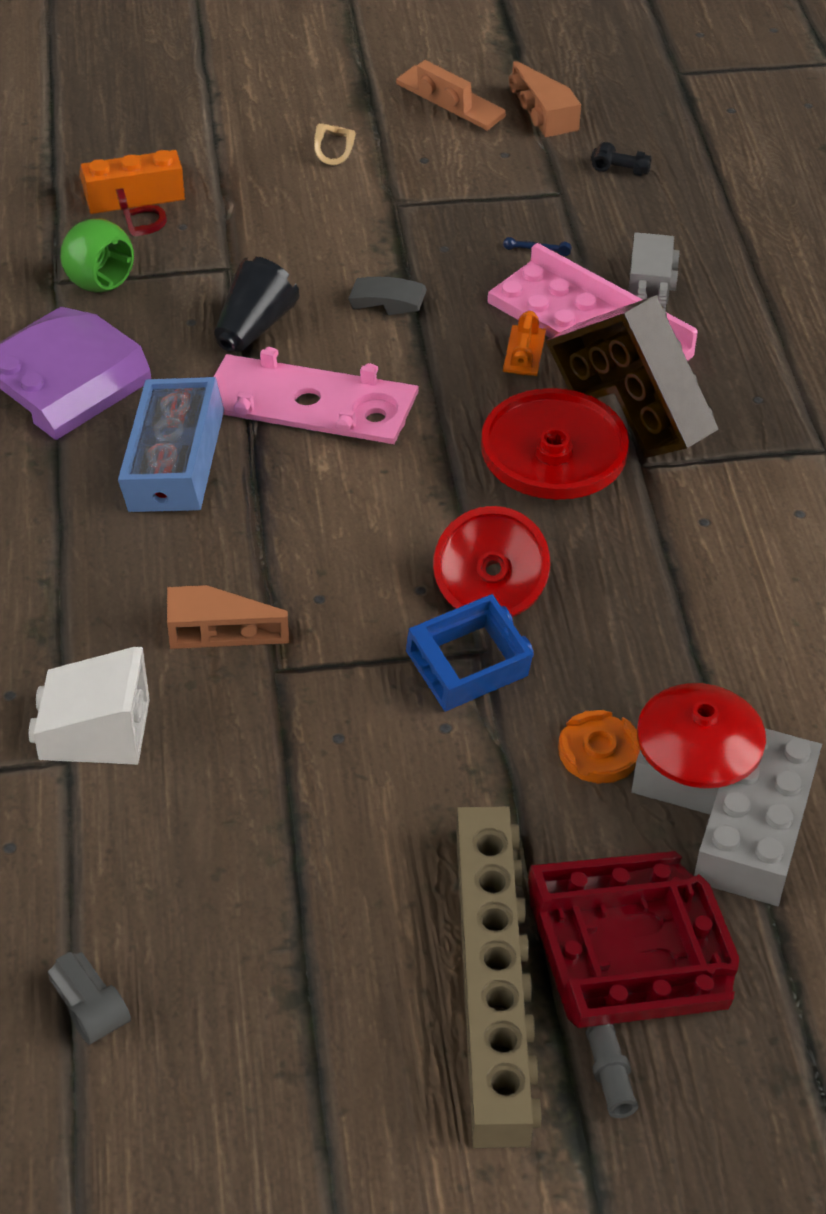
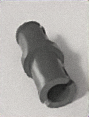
(612, 1071)

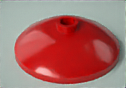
(488, 538)
(701, 735)

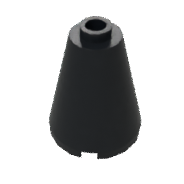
(254, 303)

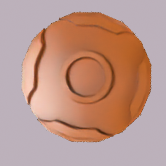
(599, 747)

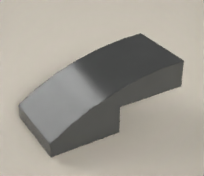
(394, 293)

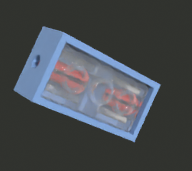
(171, 445)

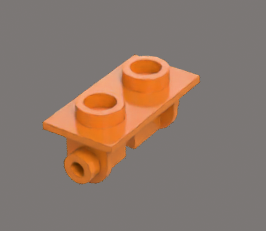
(525, 346)

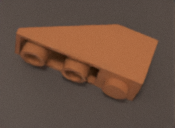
(546, 100)

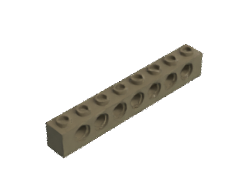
(495, 1118)

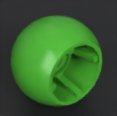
(97, 255)

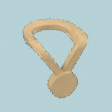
(337, 131)

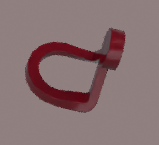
(145, 229)

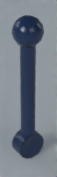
(563, 248)

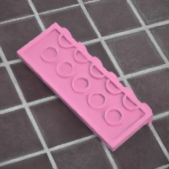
(567, 295)

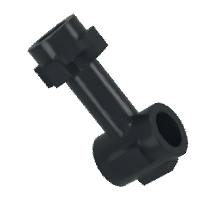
(606, 155)

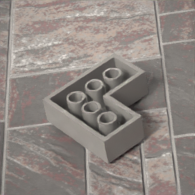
(751, 821)

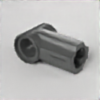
(91, 1004)

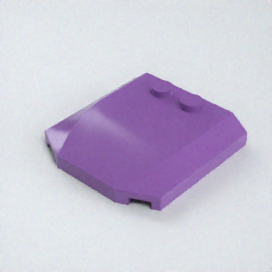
(70, 368)

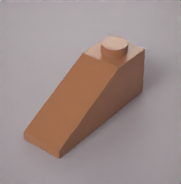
(219, 618)

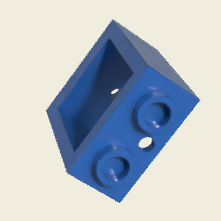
(449, 690)

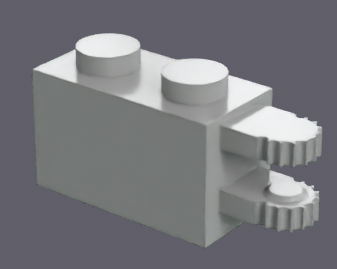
(653, 266)

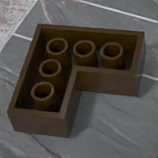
(645, 366)

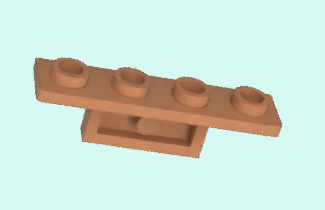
(451, 94)

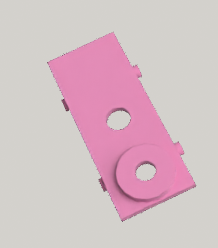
(268, 393)

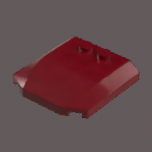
(632, 938)

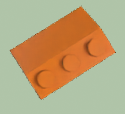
(145, 180)

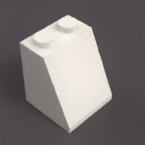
(93, 710)

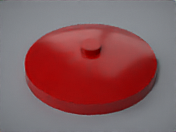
(554, 443)

